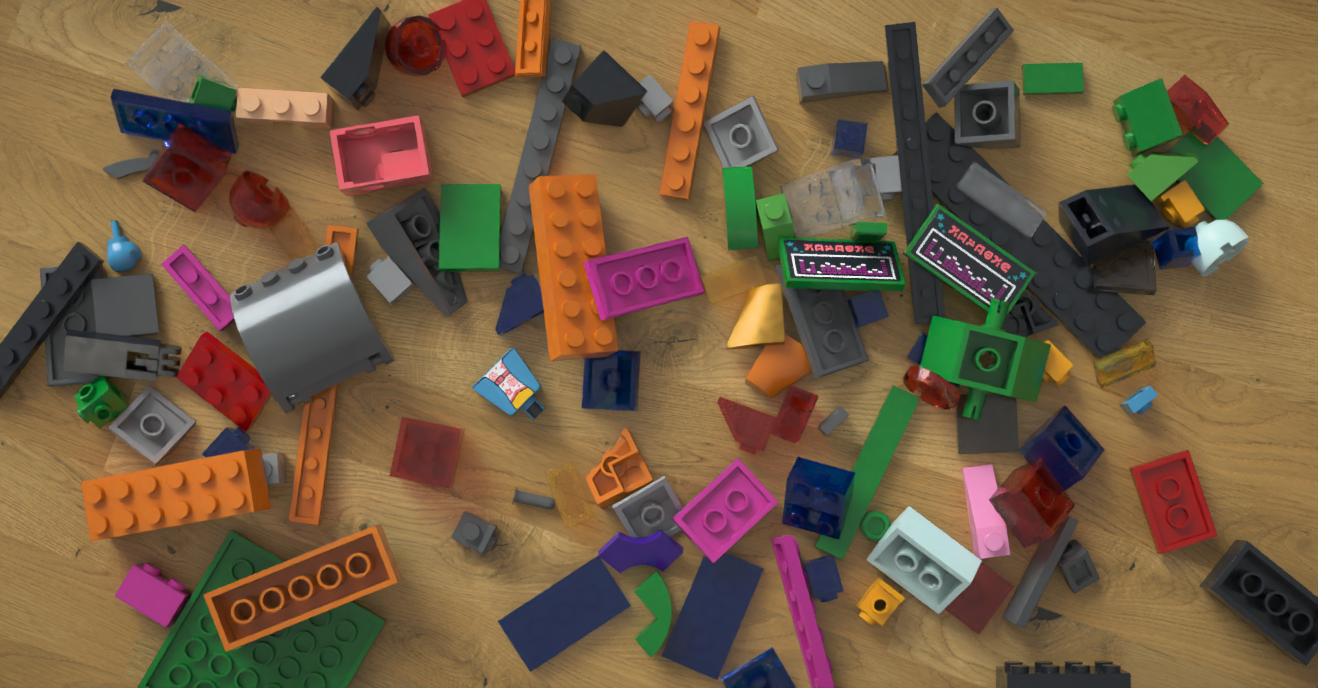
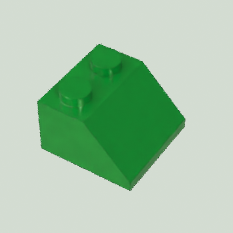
(1146, 117)

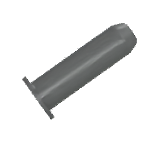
(533, 499)

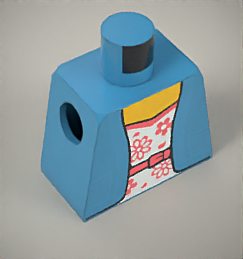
(511, 386)

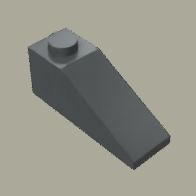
(840, 80)

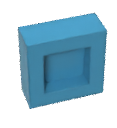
(1139, 401)

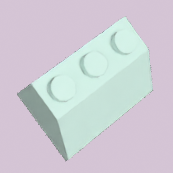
(924, 560)

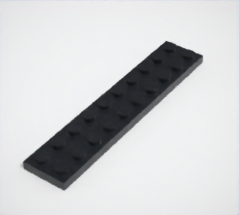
(1061, 278)

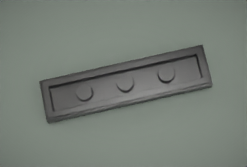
(967, 57)
(1038, 574)

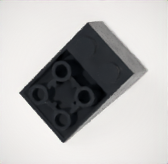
(1109, 220)

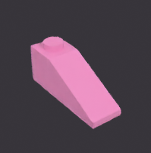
(986, 525)

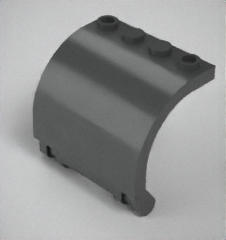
(307, 327)

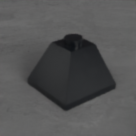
(604, 93)

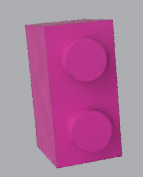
(154, 594)

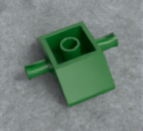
(955, 350)

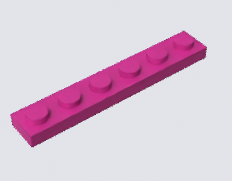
(802, 611)

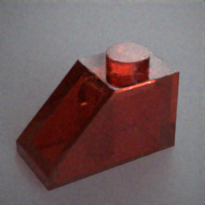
(1196, 110)
(746, 425)

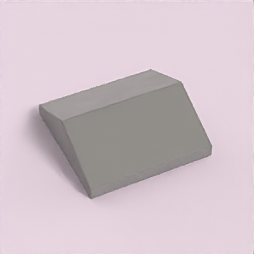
(741, 135)
(152, 426)
(650, 510)

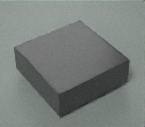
(832, 420)

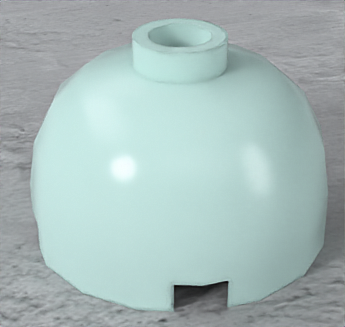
(1217, 243)

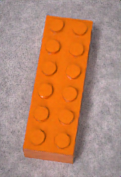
(566, 236)
(176, 494)
(303, 587)

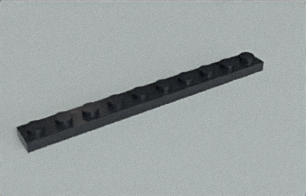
(912, 159)

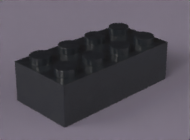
(1266, 600)
(1072, 675)

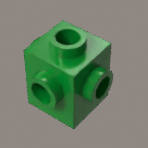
(100, 401)

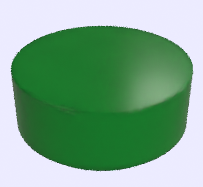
(874, 525)

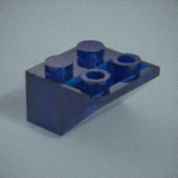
(817, 497)

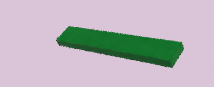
(872, 464)

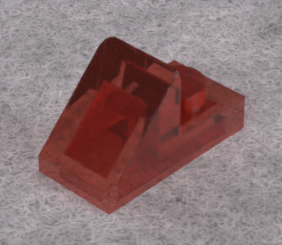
(794, 414)

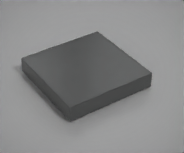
(125, 305)

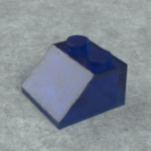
(1064, 447)

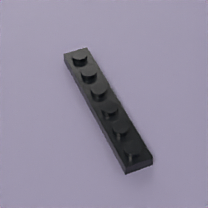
(46, 311)

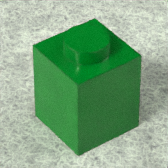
(213, 94)

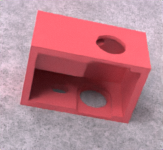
(382, 158)

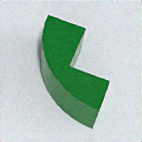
(740, 208)
(656, 597)

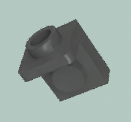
(475, 533)
(1077, 567)

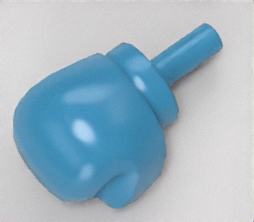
(121, 253)

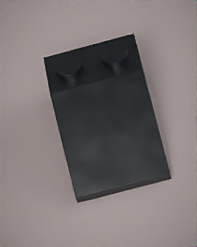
(358, 65)

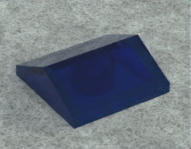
(612, 381)
(760, 672)

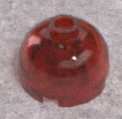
(415, 46)
(255, 202)

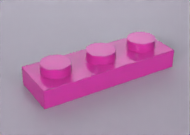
(200, 286)

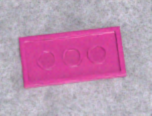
(644, 278)

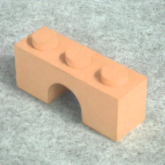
(295, 107)

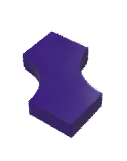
(654, 550)

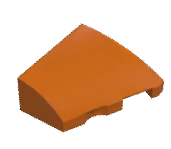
(778, 367)
(619, 472)

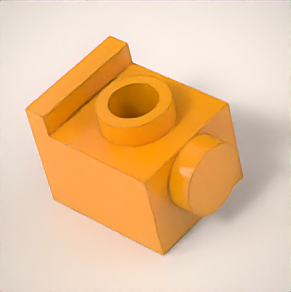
(1180, 205)
(1056, 367)
(877, 591)

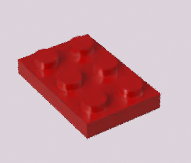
(473, 45)
(225, 381)
(1173, 502)

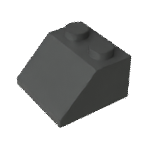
(988, 115)

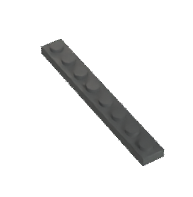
(537, 152)

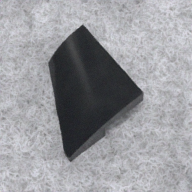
(1027, 317)

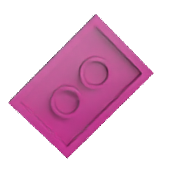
(724, 510)

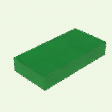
(1052, 78)
(868, 231)

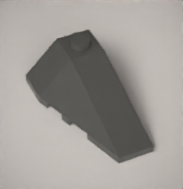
(411, 239)

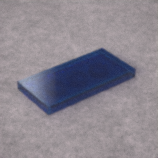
(158, 118)
(564, 613)
(712, 614)

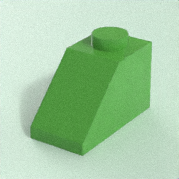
(1159, 170)
(774, 222)

